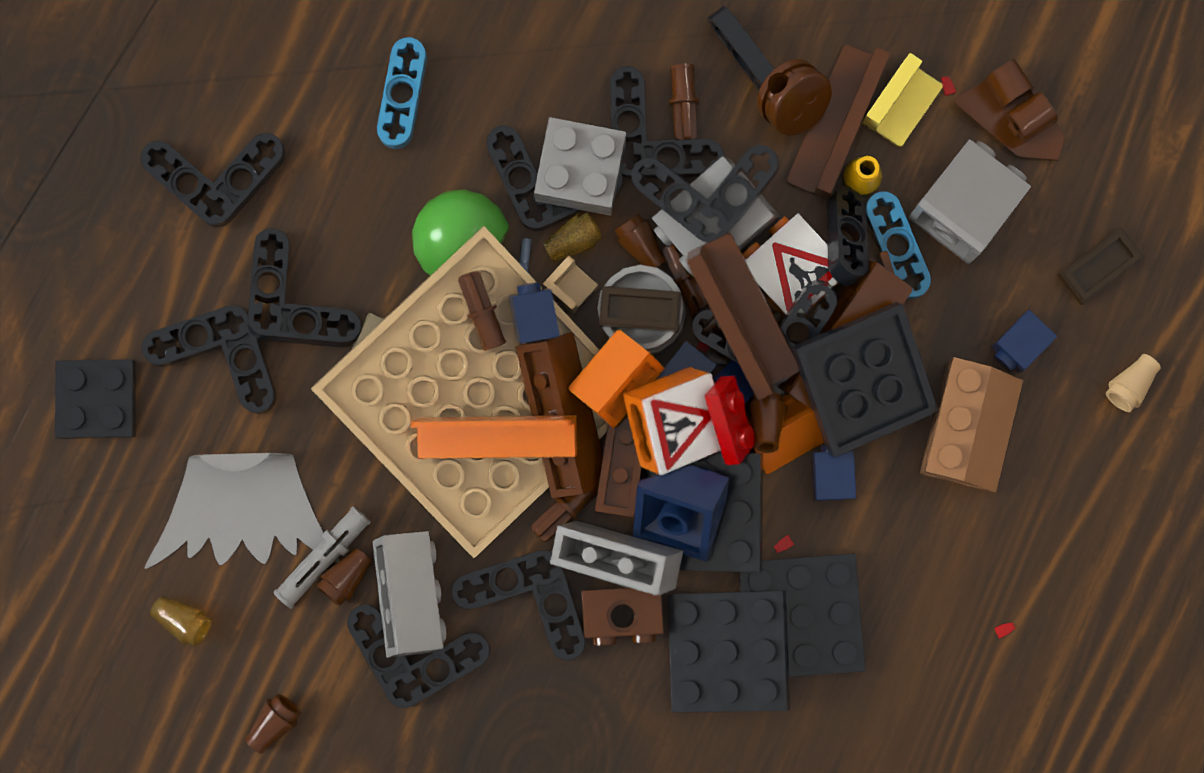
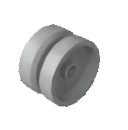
(647, 278)

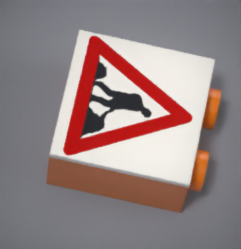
(789, 263)
(672, 420)

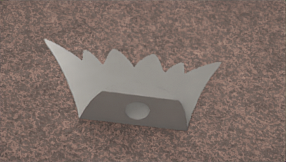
(238, 500)

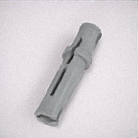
(289, 590)

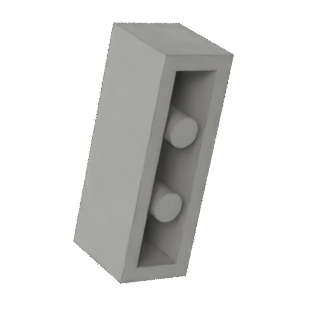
(616, 557)
(408, 594)

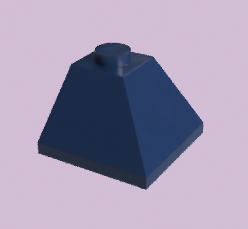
(681, 509)

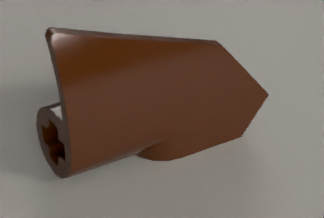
(1014, 113)

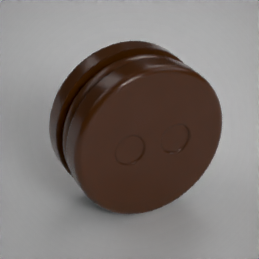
(794, 97)

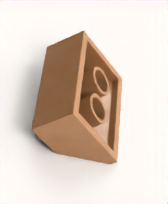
(972, 425)

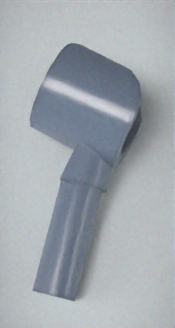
(525, 254)

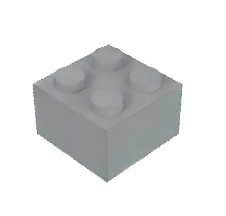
(580, 166)

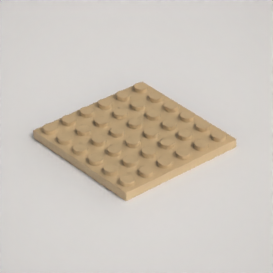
(433, 365)

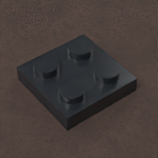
(95, 399)

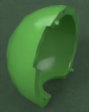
(450, 222)

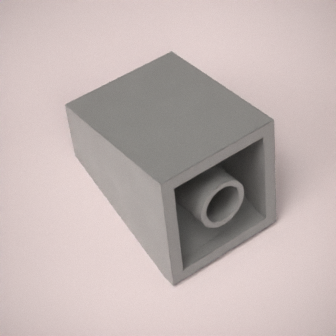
(970, 201)
(750, 226)

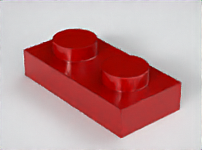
(730, 420)

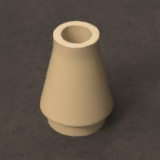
(1133, 383)

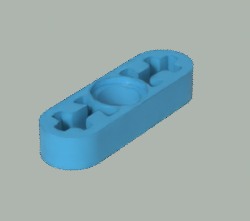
(386, 118)
(897, 214)

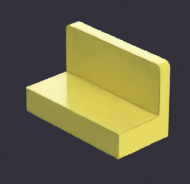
(903, 102)

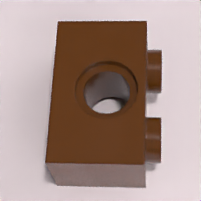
(598, 610)

